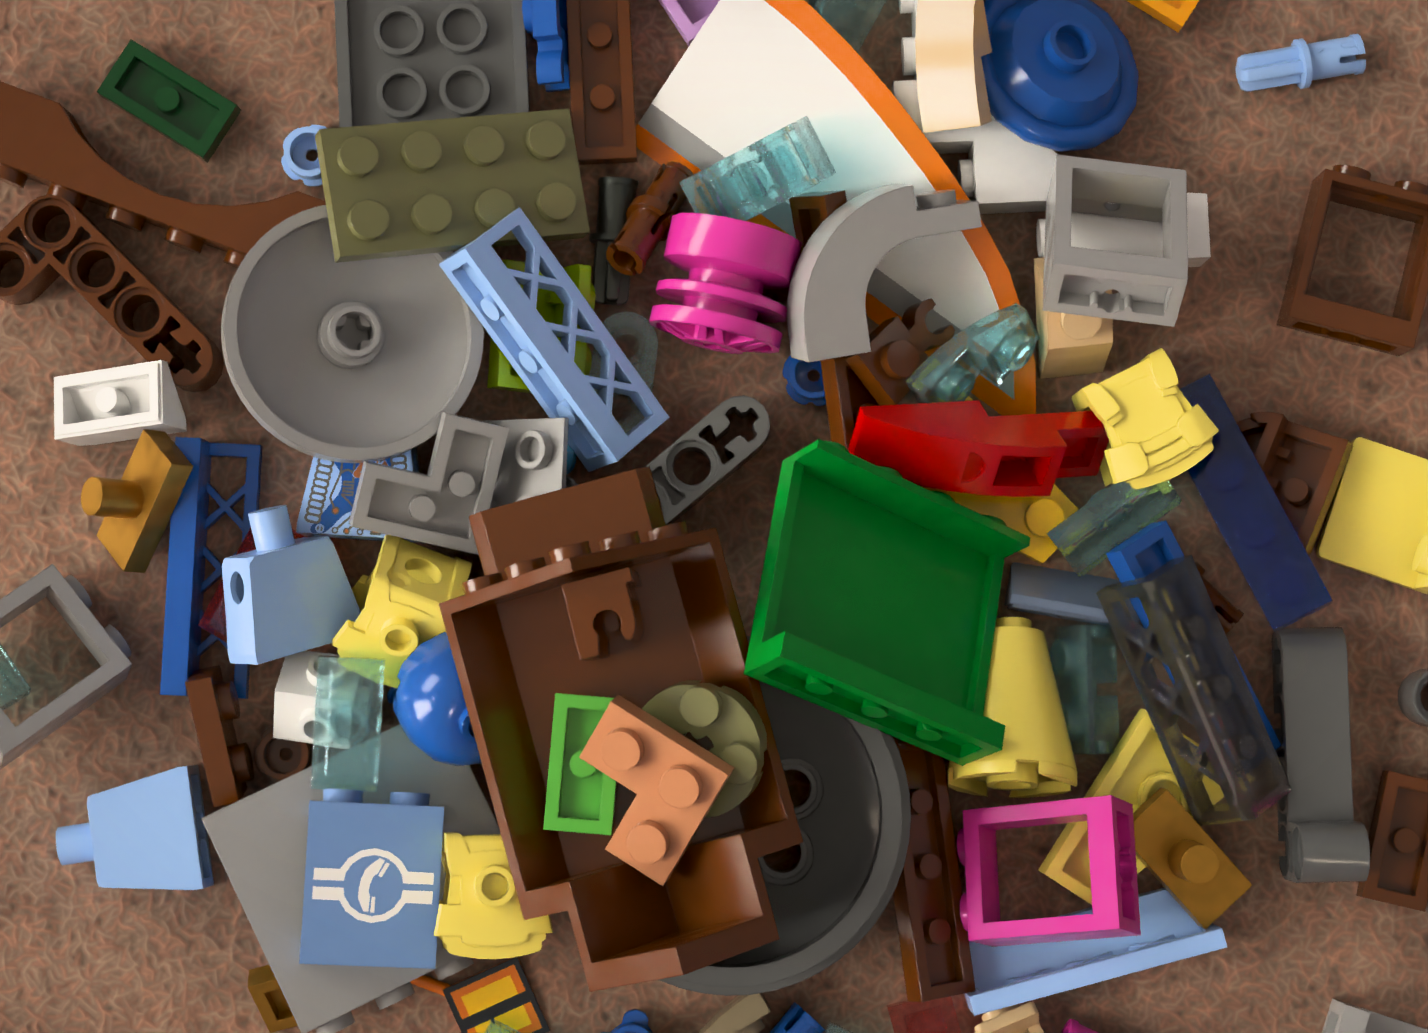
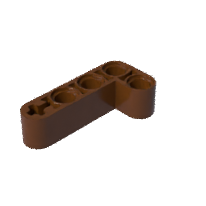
(114, 301)

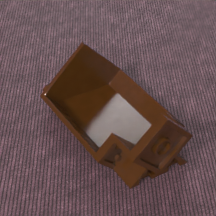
(520, 650)

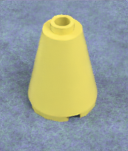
(1025, 699)

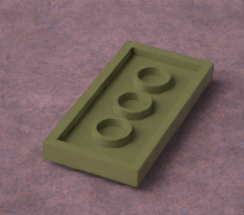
(449, 182)

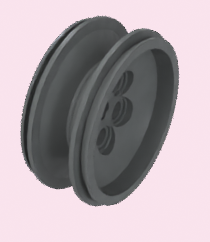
(849, 856)

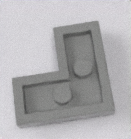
(438, 503)

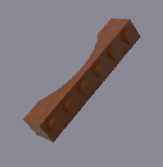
(49, 147)

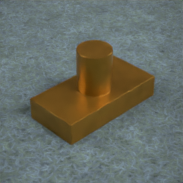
(139, 502)
(1186, 859)

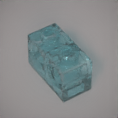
(761, 174)

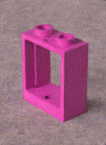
(1111, 872)

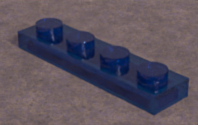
(1253, 518)

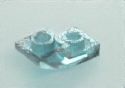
(988, 347)

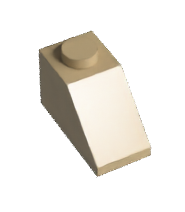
(1069, 341)

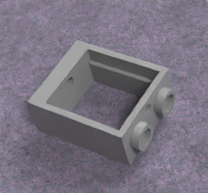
(1077, 277)
(103, 643)

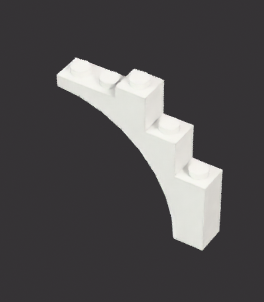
(1017, 175)

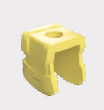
(1147, 423)
(401, 603)
(480, 902)

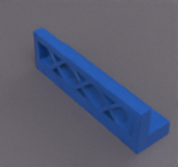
(188, 556)

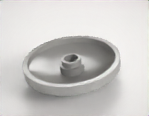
(346, 352)

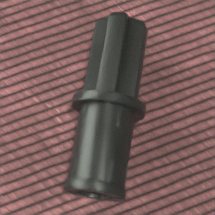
(614, 199)

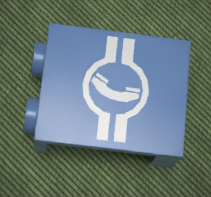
(372, 881)

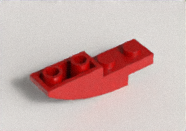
(979, 454)

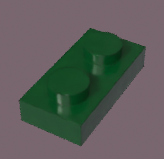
(169, 100)

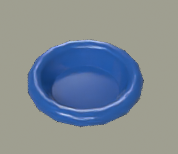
(1058, 72)

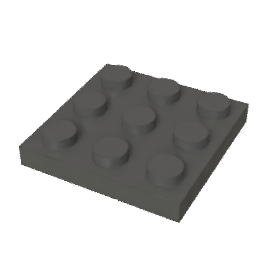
(429, 60)

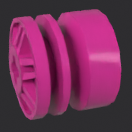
(727, 274)

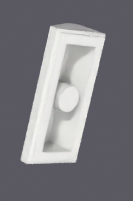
(116, 404)

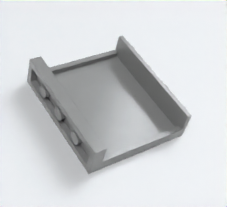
(265, 859)

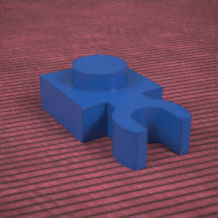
(549, 27)

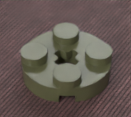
(730, 725)

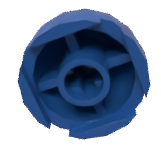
(433, 704)

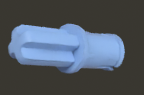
(1300, 63)

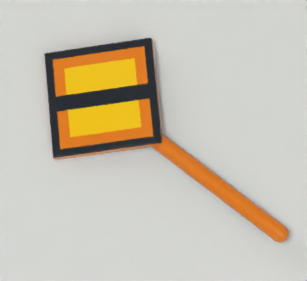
(494, 993)

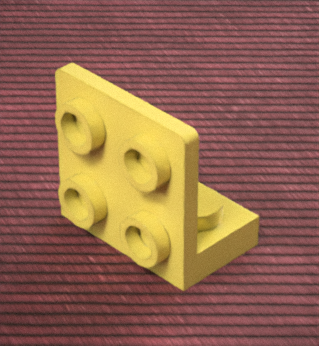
(1380, 516)

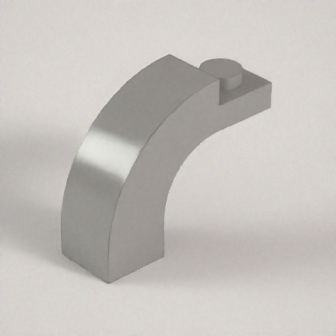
(837, 262)

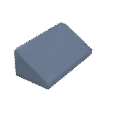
(1058, 594)

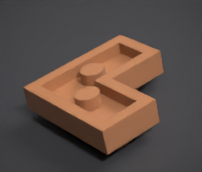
(672, 782)

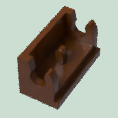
(596, 603)

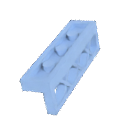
(536, 352)
(1033, 971)

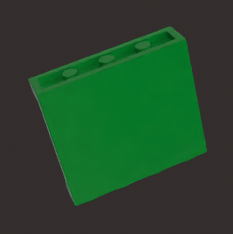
(881, 602)

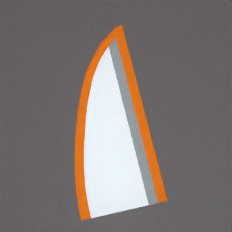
(782, 61)

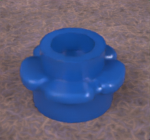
(799, 386)

